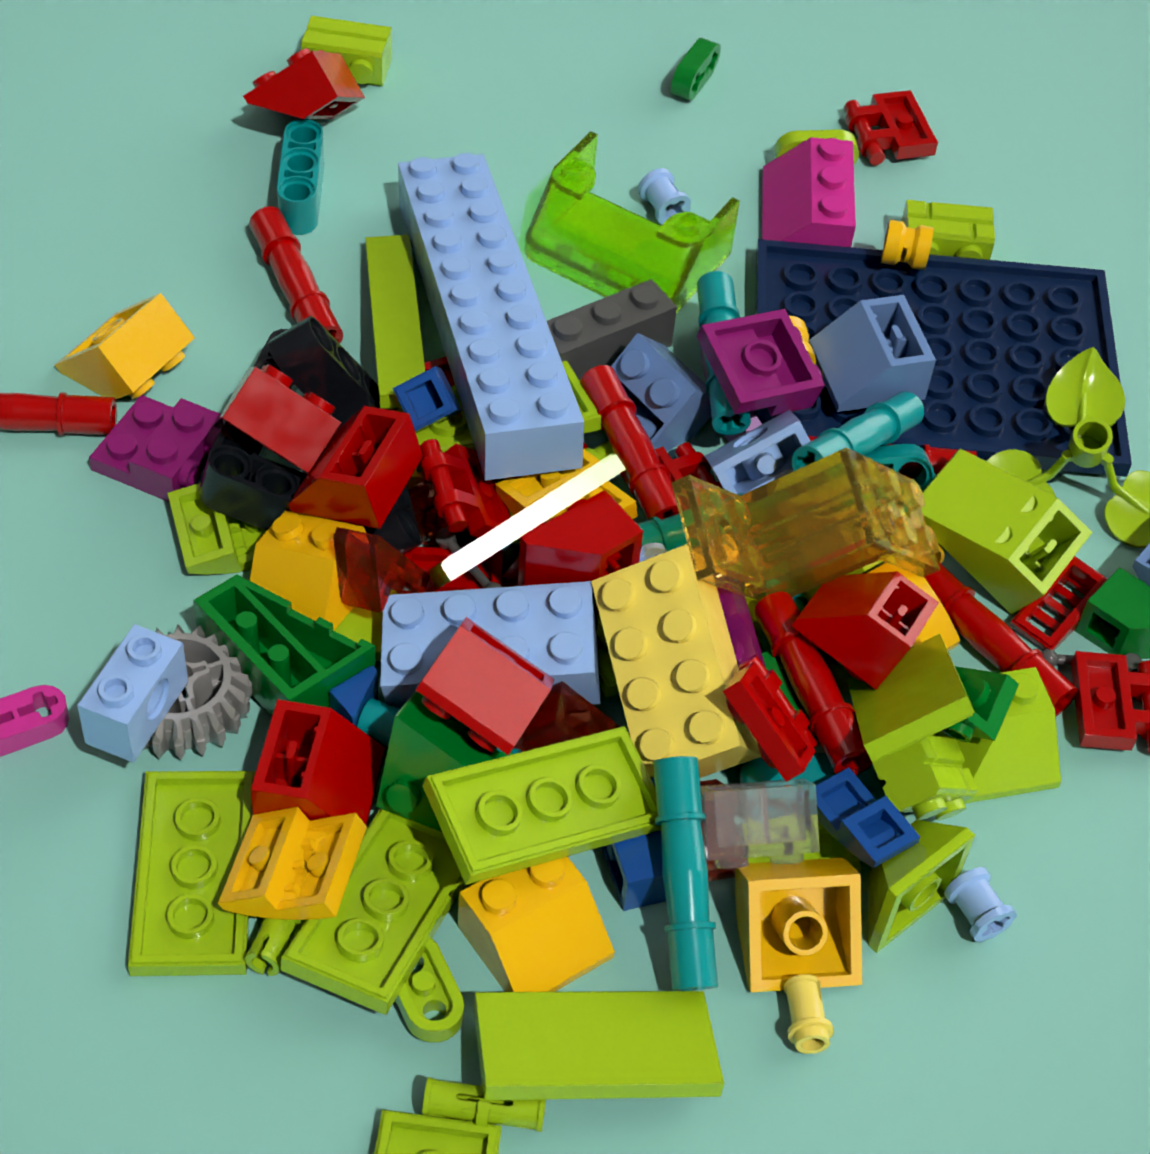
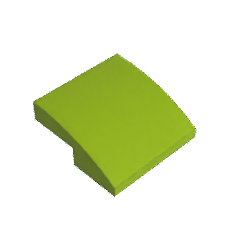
(210, 539)

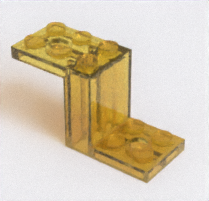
(806, 526)

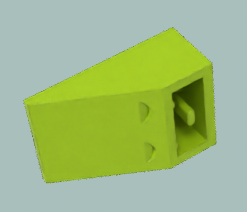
(1001, 529)

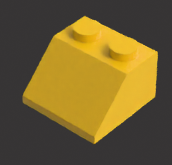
(129, 350)
(300, 565)
(799, 922)
(535, 926)

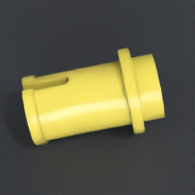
(809, 1026)

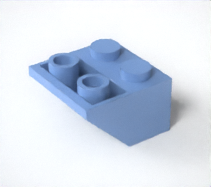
(873, 354)
(666, 392)

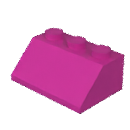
(810, 194)

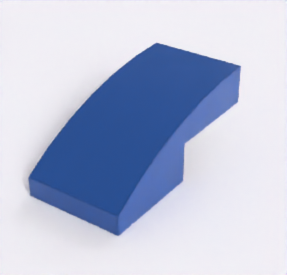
(859, 822)

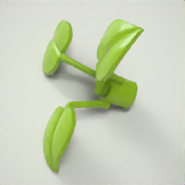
(1092, 401)

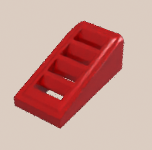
(1078, 576)

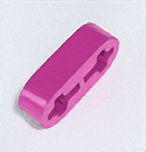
(23, 725)

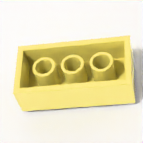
(672, 662)

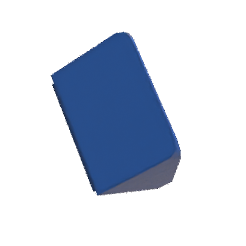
(427, 398)
(353, 694)

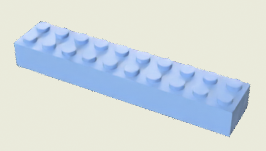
(489, 319)

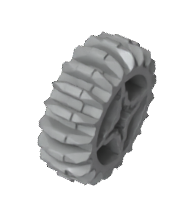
(214, 698)

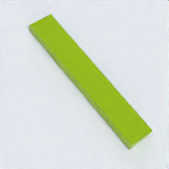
(394, 314)

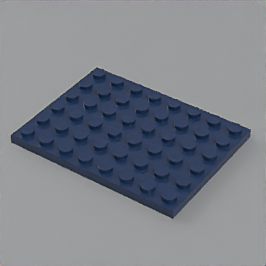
(990, 325)

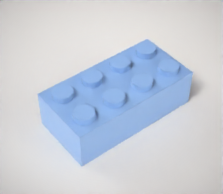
(543, 623)

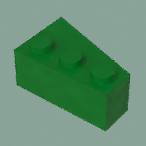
(277, 646)
(422, 747)

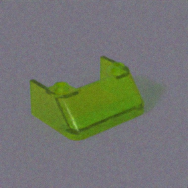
(615, 248)

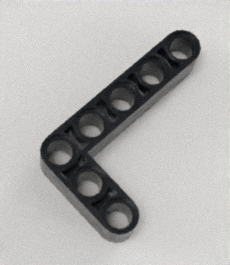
(325, 368)
(240, 478)

